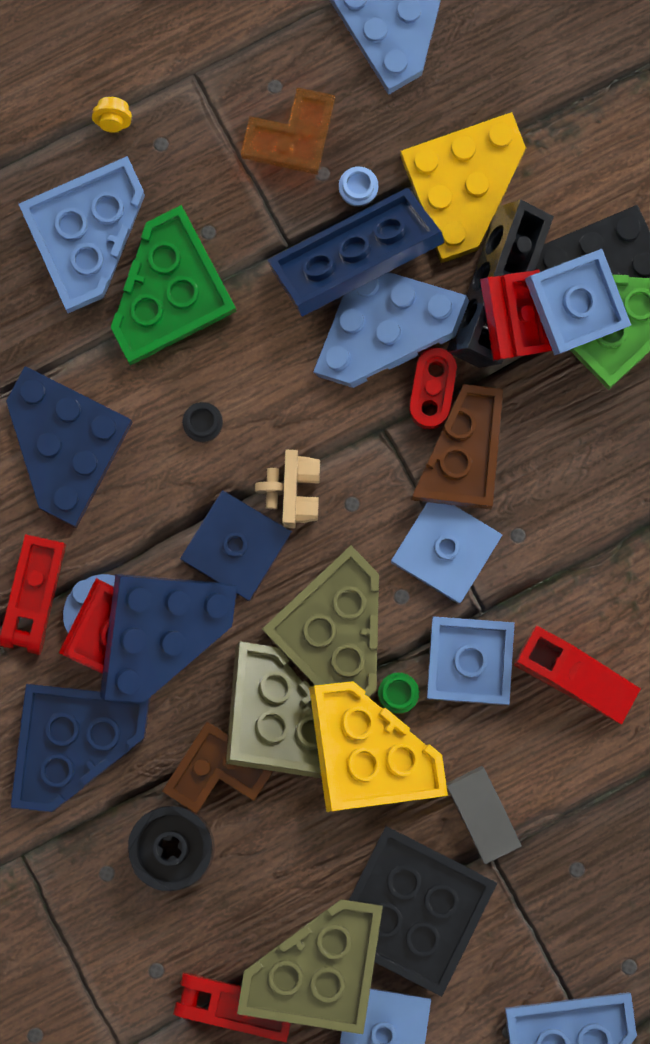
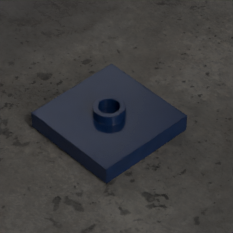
(236, 545)

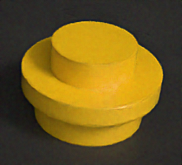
(112, 114)

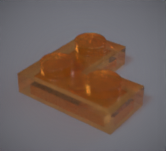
(294, 144)

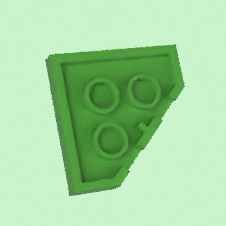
(618, 352)

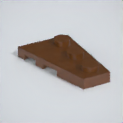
(466, 453)

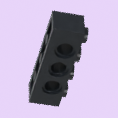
(510, 248)

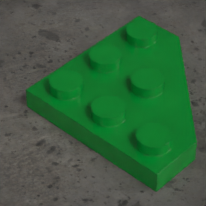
(168, 289)

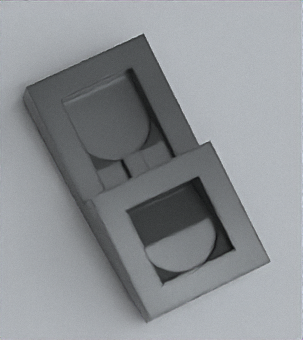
(483, 815)

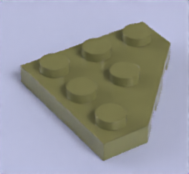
(333, 625)
(270, 714)
(318, 972)

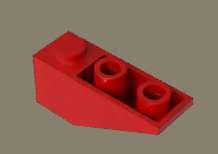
(576, 674)

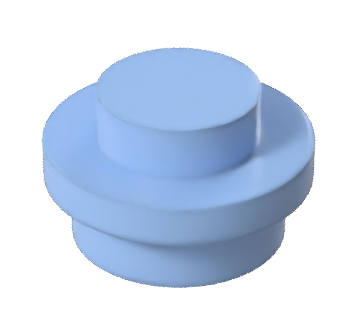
(358, 186)

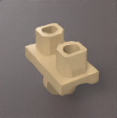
(297, 470)

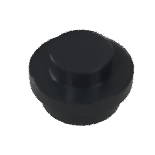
(202, 422)

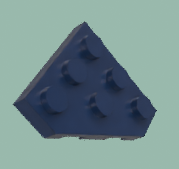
(64, 442)
(159, 630)
(69, 742)

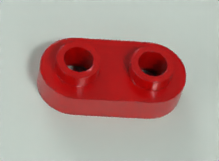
(433, 389)

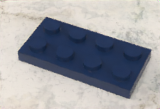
(355, 251)

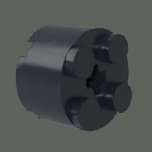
(147, 852)

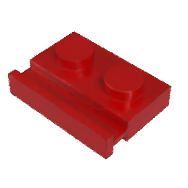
(512, 317)

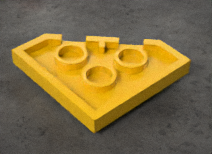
(464, 180)
(369, 752)

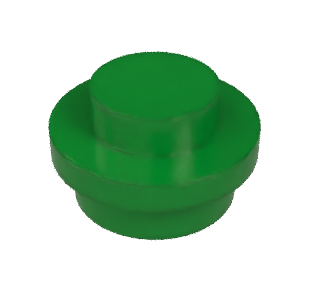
(398, 693)

